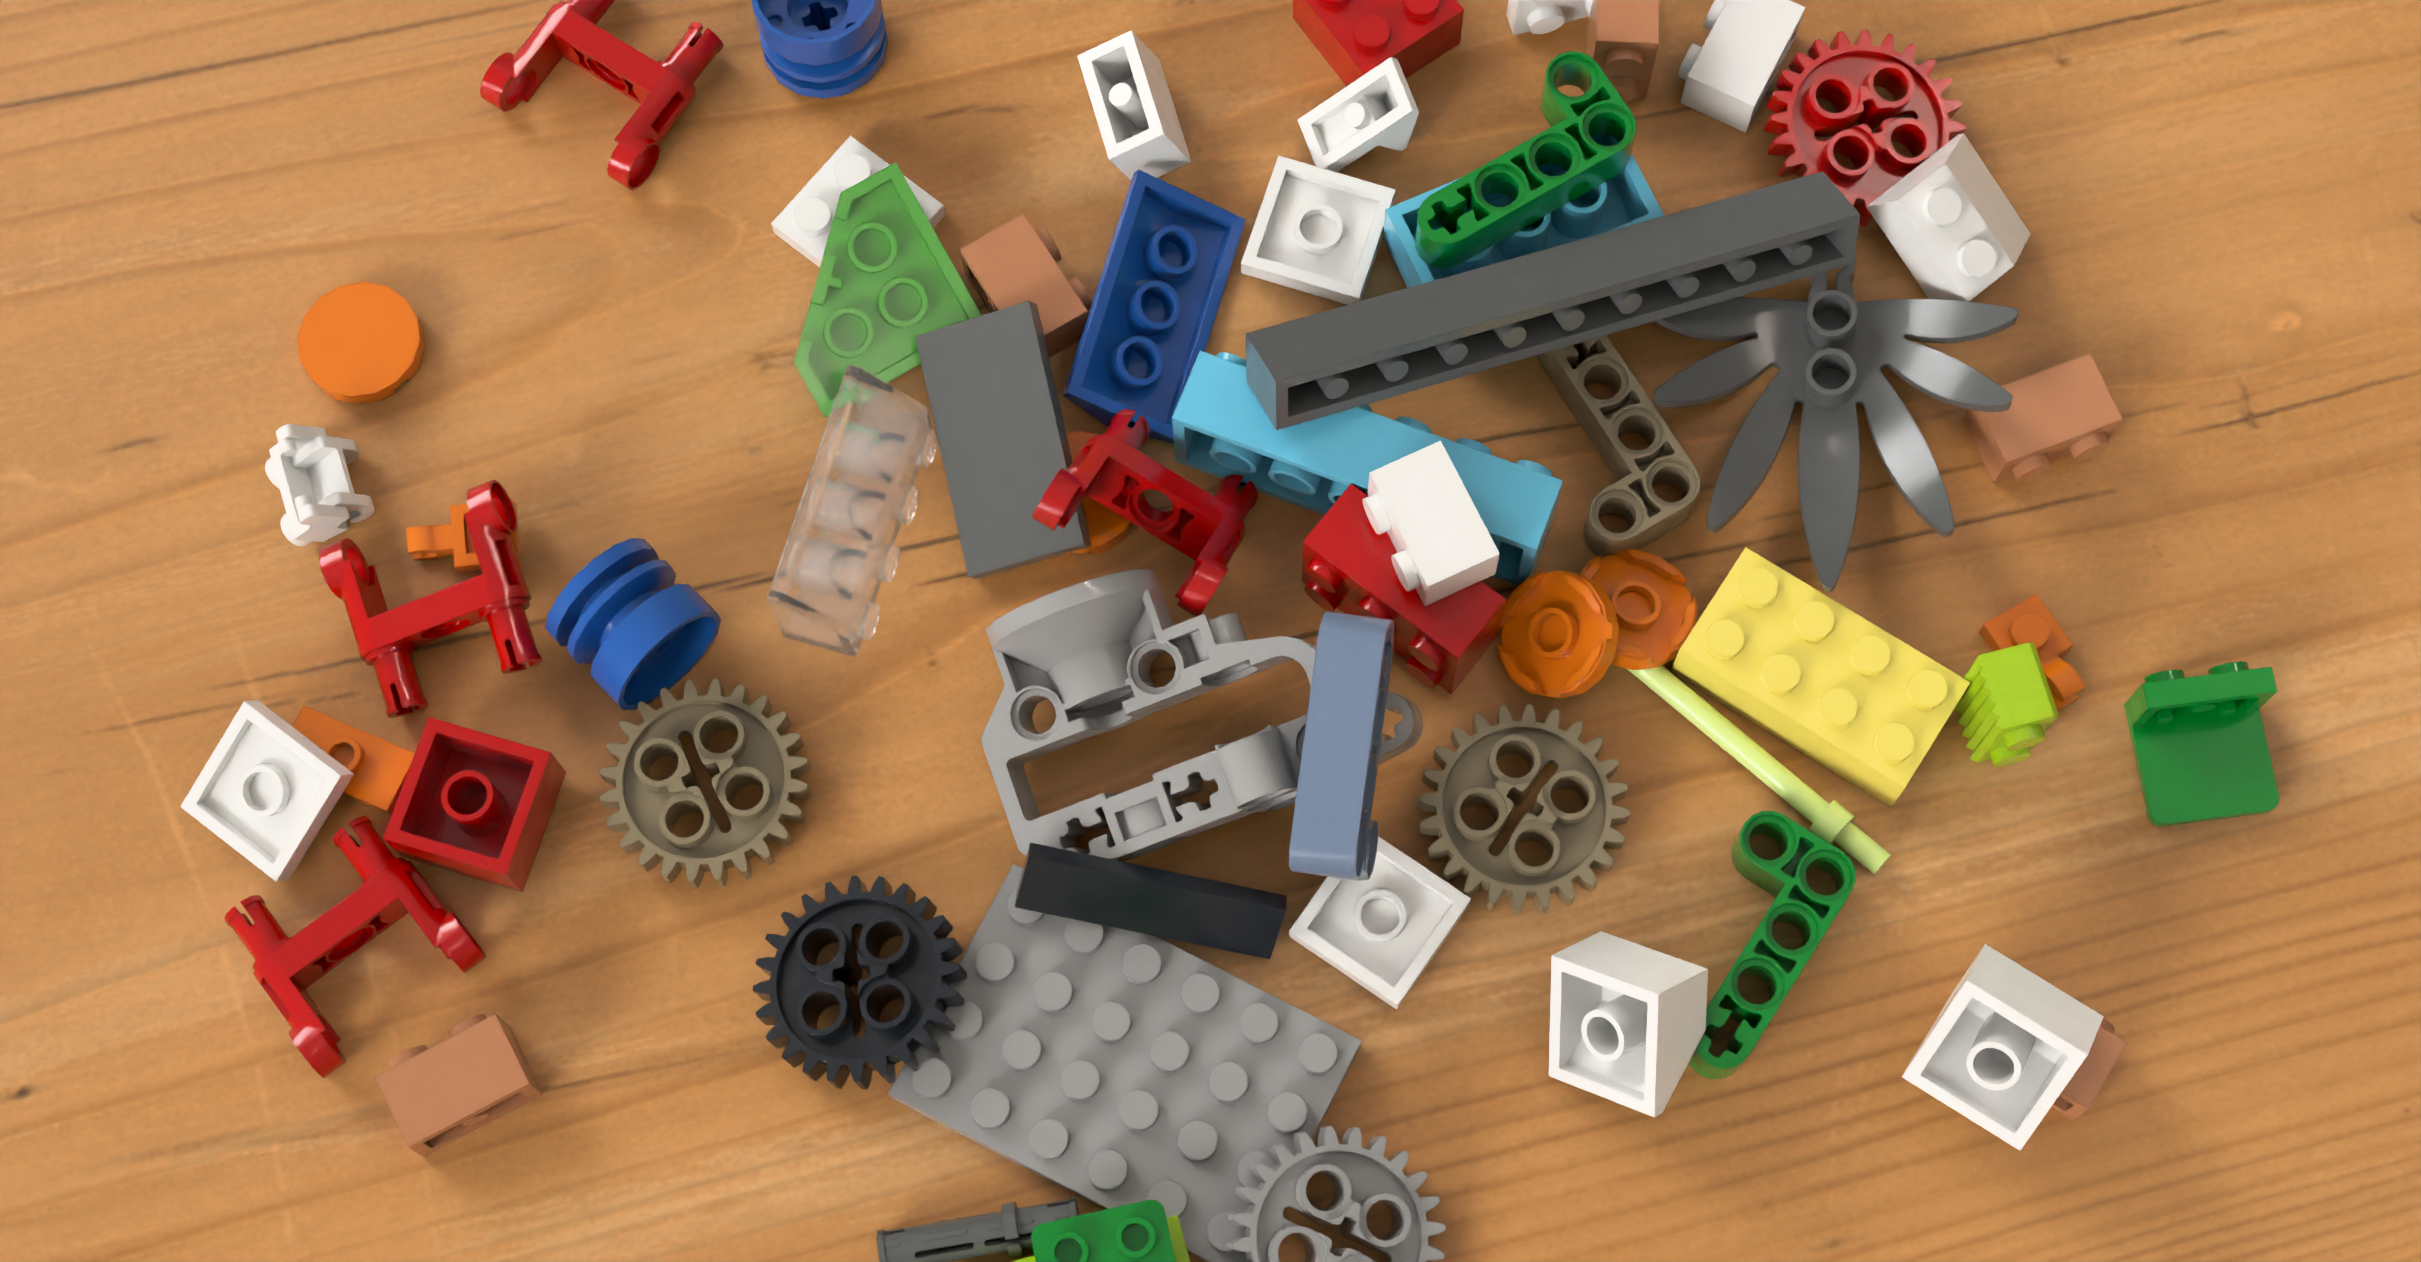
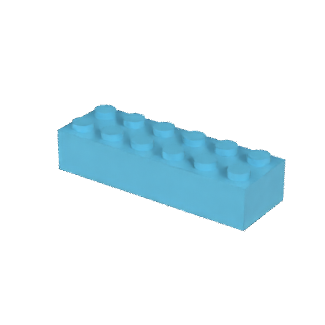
(1312, 463)

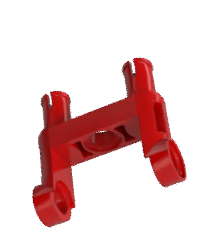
(659, 86)
(1118, 474)
(495, 597)
(292, 964)

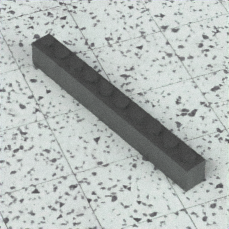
(1549, 299)

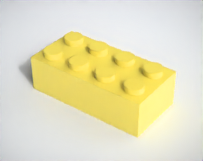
(1819, 677)

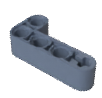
(1342, 748)

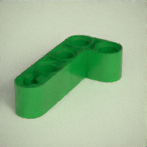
(1516, 171)
(1762, 955)

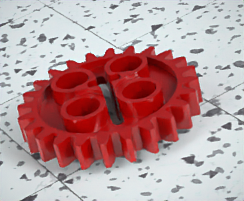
(1847, 79)

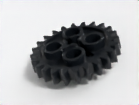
(916, 973)

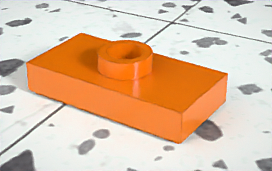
(376, 763)

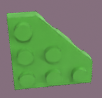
(877, 288)

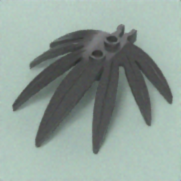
(1829, 364)

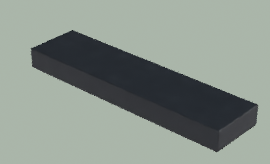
(1150, 901)

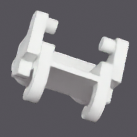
(315, 483)

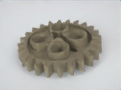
(653, 806)
(1571, 838)

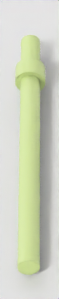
(1829, 821)

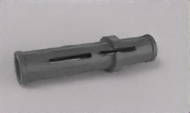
(971, 1235)

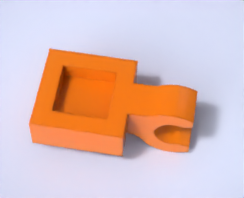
(439, 541)
(2034, 623)

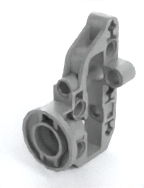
(1093, 660)

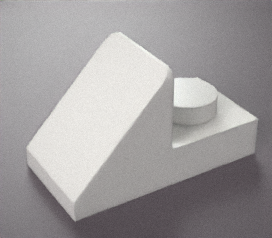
(1360, 117)

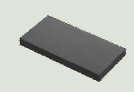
(999, 436)

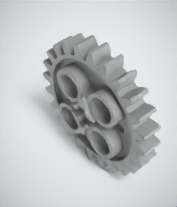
(1358, 1181)

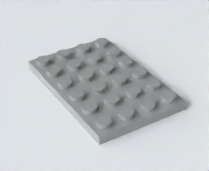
(1124, 1068)

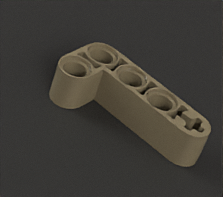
(1634, 469)

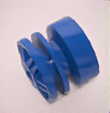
(822, 44)
(632, 623)

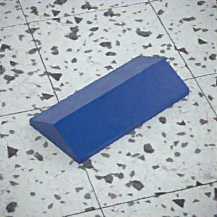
(1153, 304)

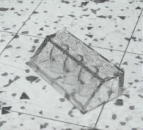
(852, 515)

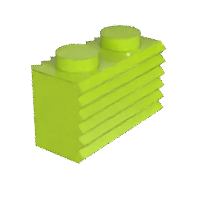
(2006, 705)

